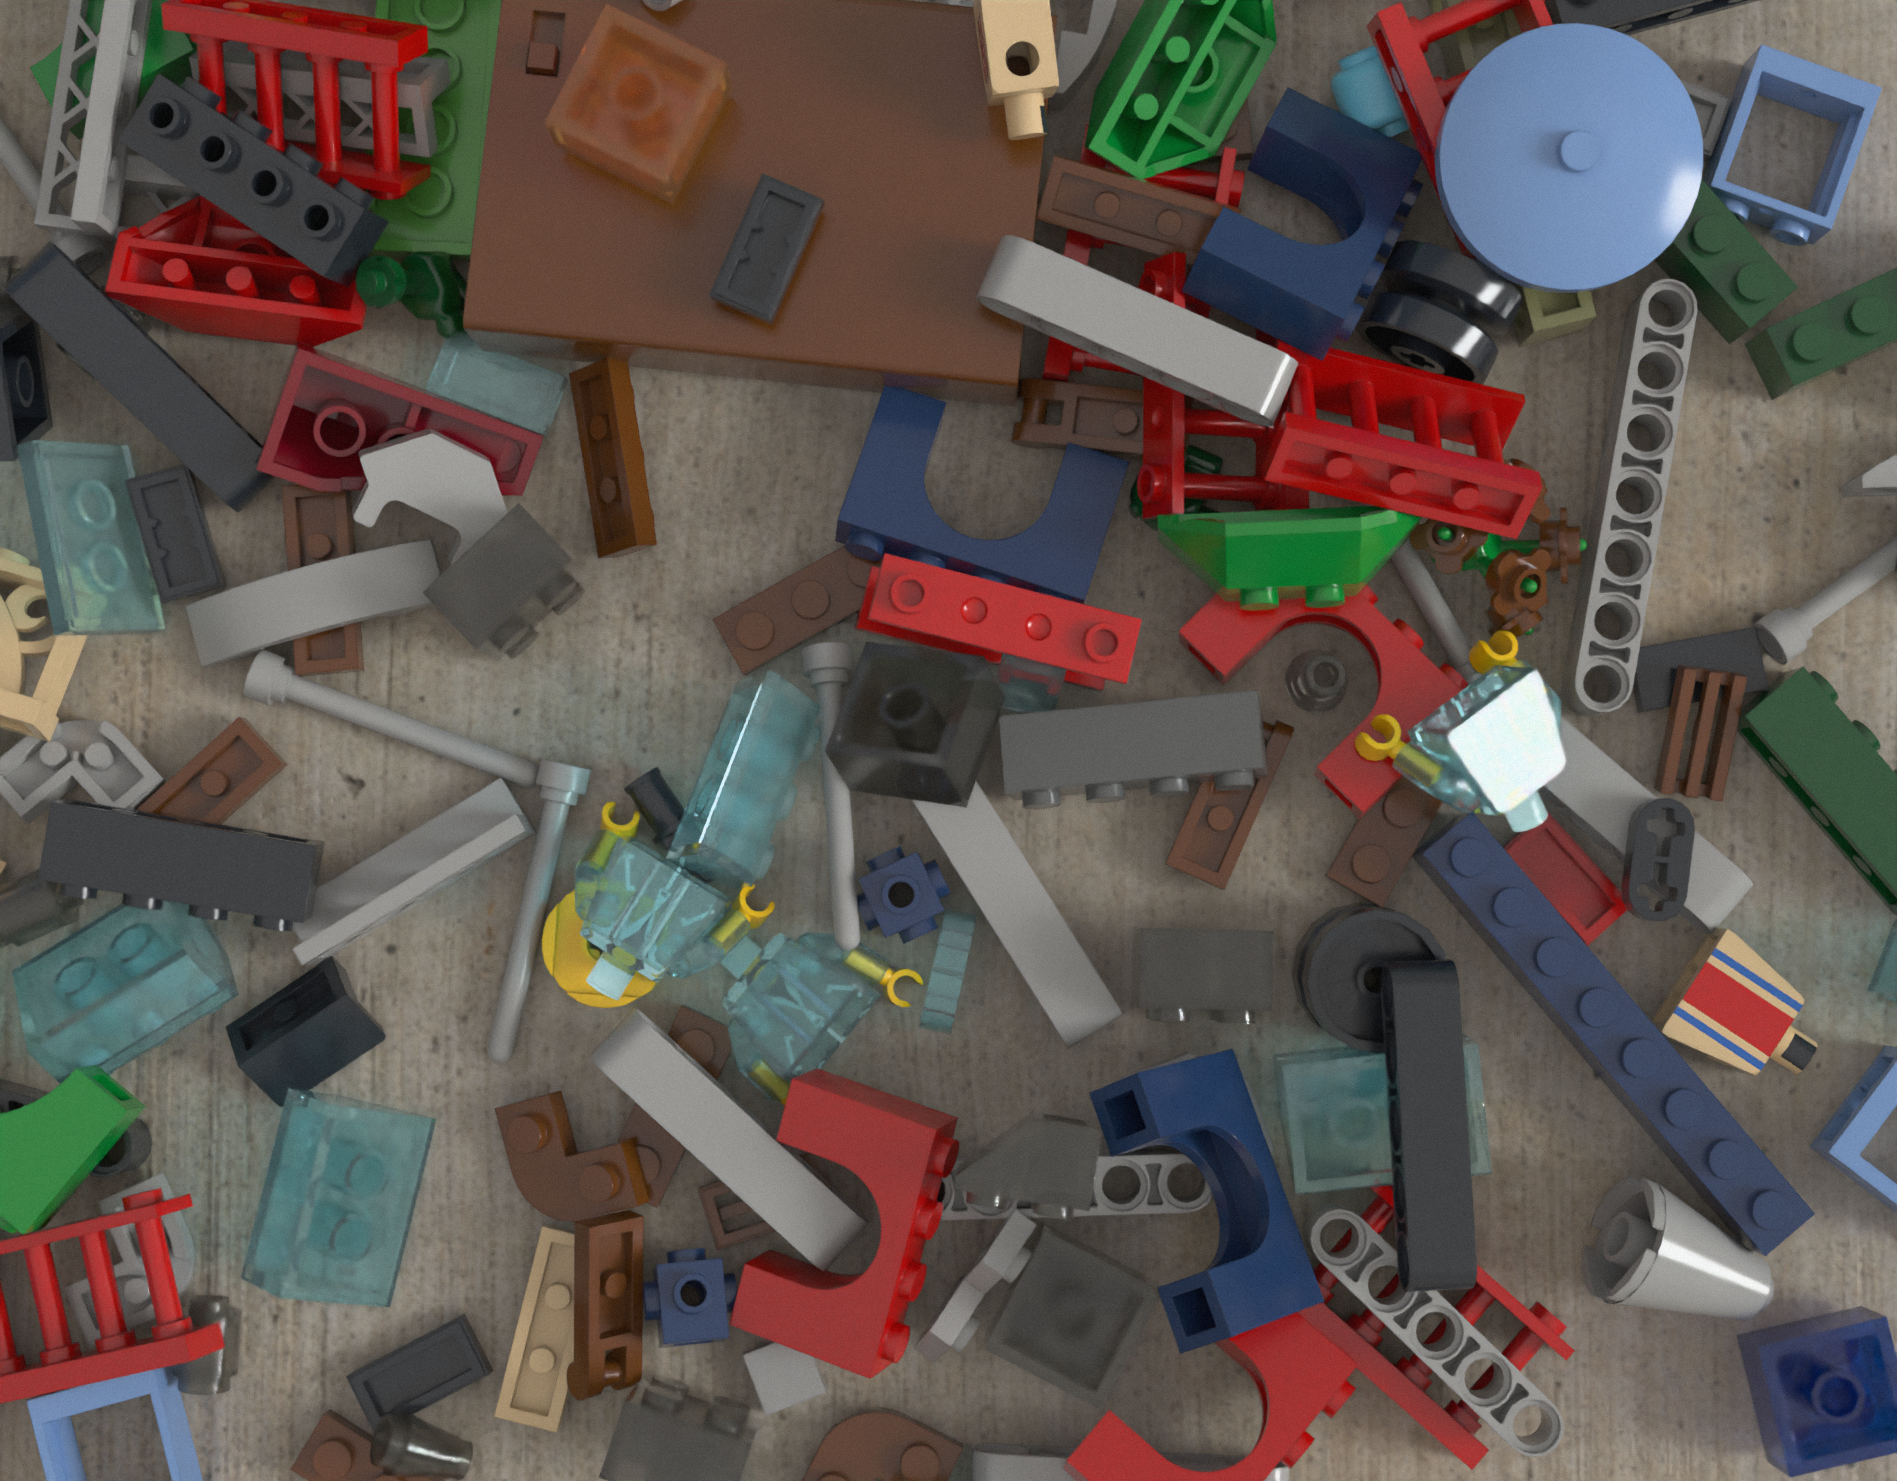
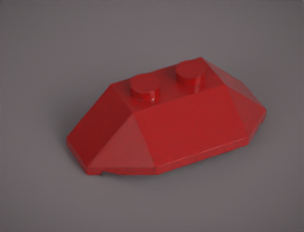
(227, 280)

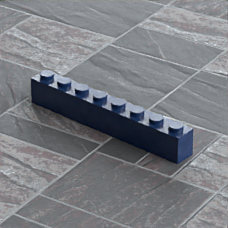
(1612, 1034)

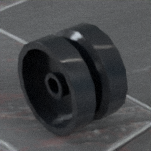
(1439, 311)
(1337, 955)

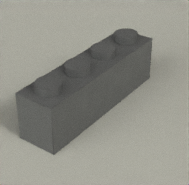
(1133, 747)

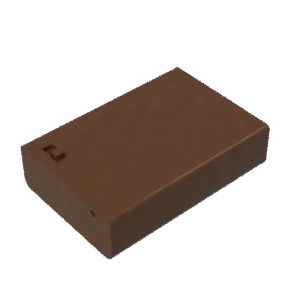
(833, 96)

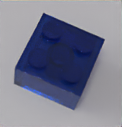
(1823, 1389)

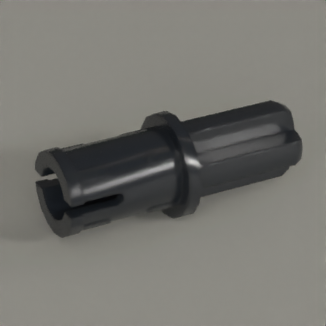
(659, 809)

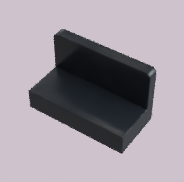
(303, 1032)

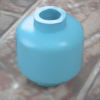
(1366, 93)

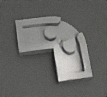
(80, 753)
(1000, 1258)
(131, 1272)

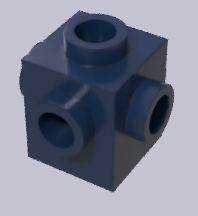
(928, 889)
(687, 1324)

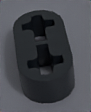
(1674, 859)

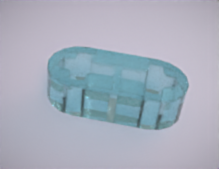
(948, 971)

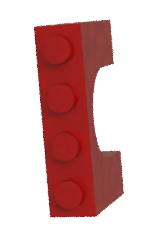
(1407, 681)
(901, 1158)
(1295, 1379)

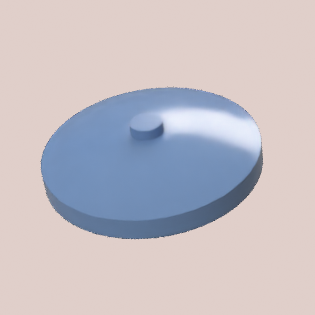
(1569, 158)

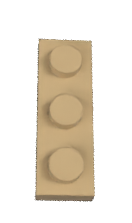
(543, 1343)

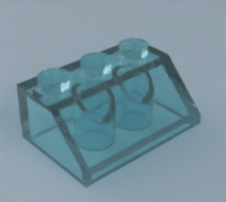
(746, 781)
(120, 987)
(1339, 1121)
(337, 1200)

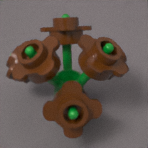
(1510, 568)

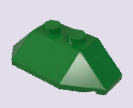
(1178, 82)
(1287, 552)

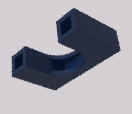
(1297, 287)
(892, 515)
(1260, 1256)

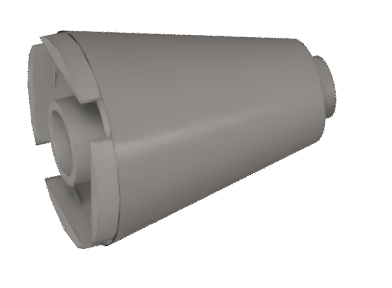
(1671, 1257)

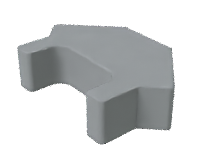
(436, 479)

